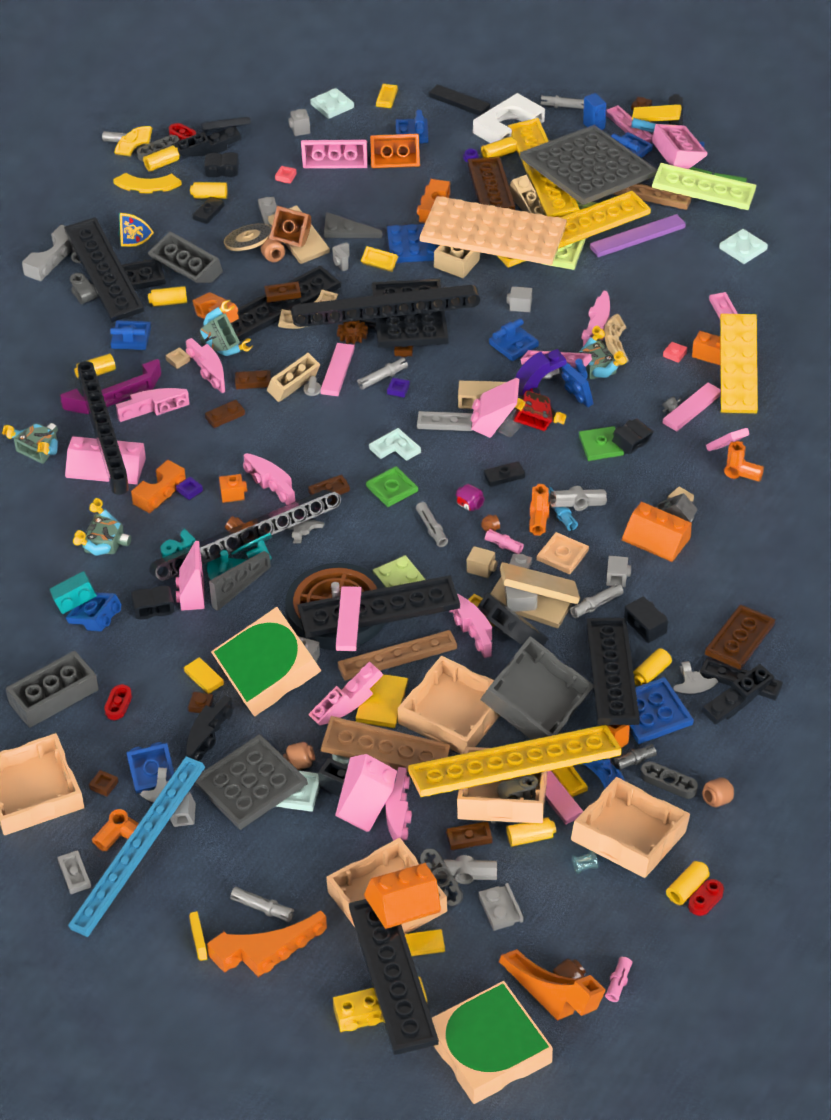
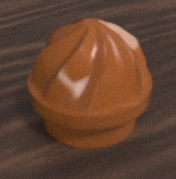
(233, 522)
(490, 522)

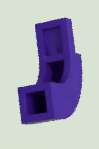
(537, 367)

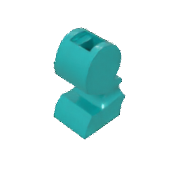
(172, 546)

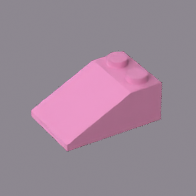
(494, 407)
(191, 581)
(365, 791)

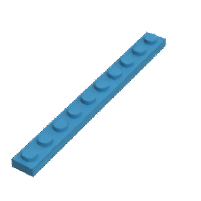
(136, 847)

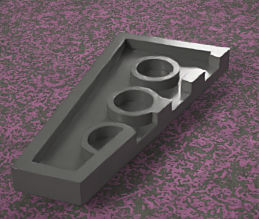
(232, 582)

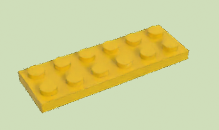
(738, 363)

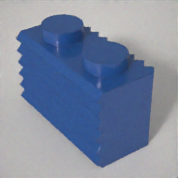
(594, 111)

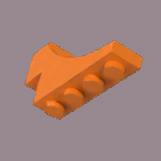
(266, 949)
(555, 993)

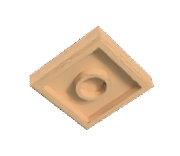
(562, 553)

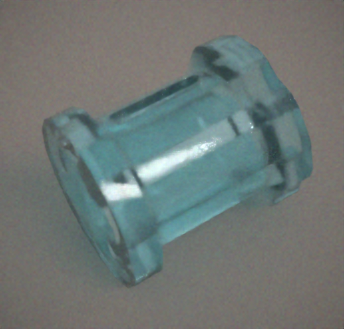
(578, 864)

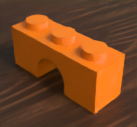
(434, 189)
(210, 301)
(150, 496)

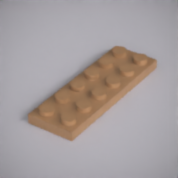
(390, 747)

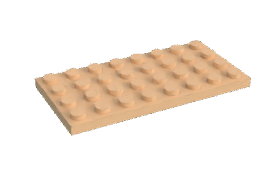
(493, 230)

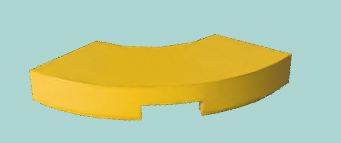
(135, 138)

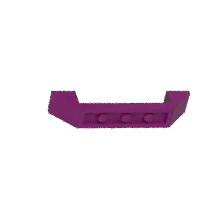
(117, 393)

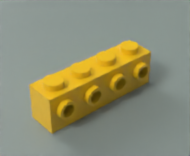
(359, 1009)

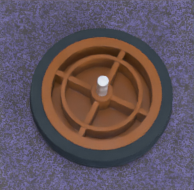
(325, 583)

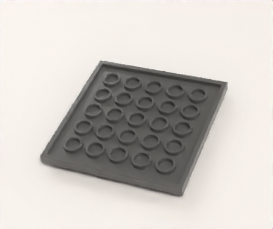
(588, 164)

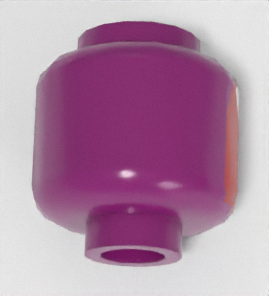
(470, 497)

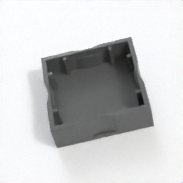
(536, 691)

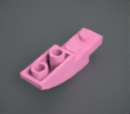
(598, 316)
(209, 362)
(152, 400)
(270, 476)
(474, 621)
(342, 702)
(397, 807)

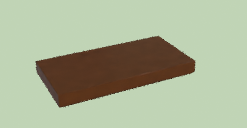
(740, 637)

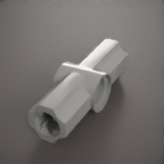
(578, 498)
(467, 869)

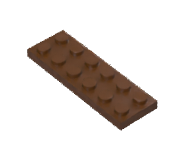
(490, 182)

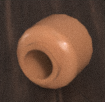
(273, 250)
(300, 755)
(718, 792)

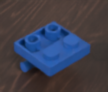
(414, 126)
(634, 144)
(130, 335)
(513, 340)
(577, 382)

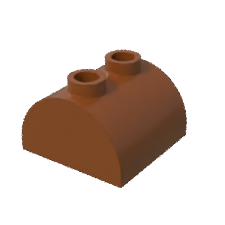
(290, 226)

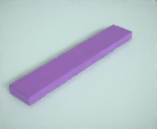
(637, 235)

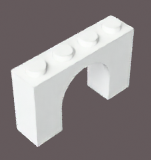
(516, 107)

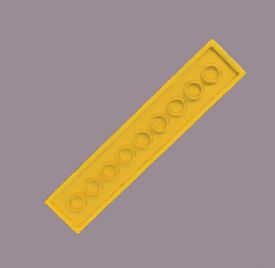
(552, 199)
(597, 219)
(513, 760)

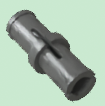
(635, 756)

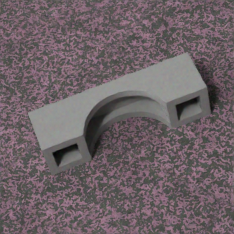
(41, 264)

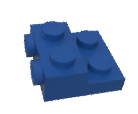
(96, 612)
(145, 764)

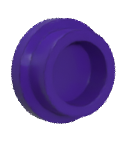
(470, 154)

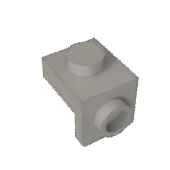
(341, 255)

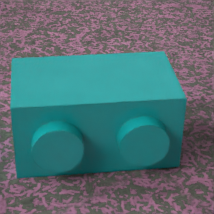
(73, 592)

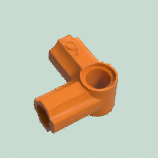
(738, 466)
(539, 509)
(111, 831)

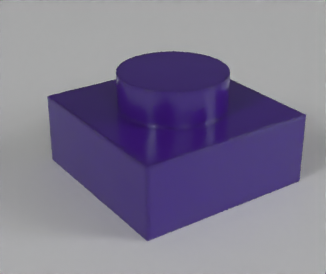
(398, 387)
(189, 488)

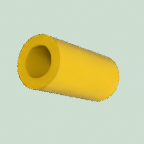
(499, 148)
(161, 158)
(204, 190)
(167, 296)
(101, 364)
(652, 667)
(530, 832)
(687, 882)

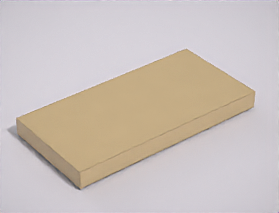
(313, 247)
(539, 583)
(548, 611)

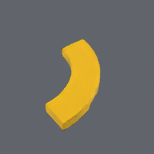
(146, 186)

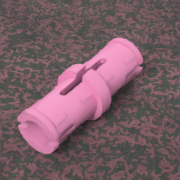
(504, 541)
(618, 979)

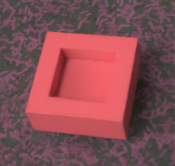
(285, 174)
(675, 352)

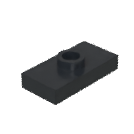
(208, 210)
(504, 473)

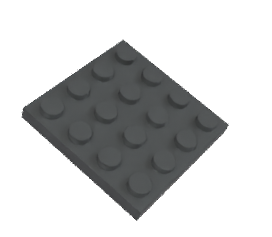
(250, 781)

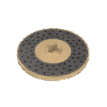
(247, 237)

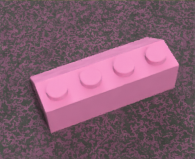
(678, 145)
(334, 153)
(86, 462)

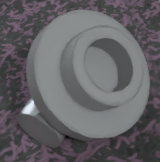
(312, 388)

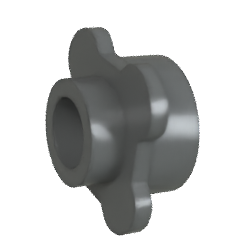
(670, 404)

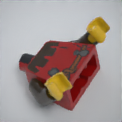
(536, 410)

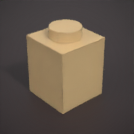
(481, 562)

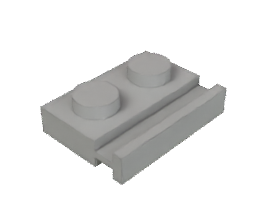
(500, 907)

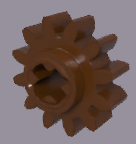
(352, 332)

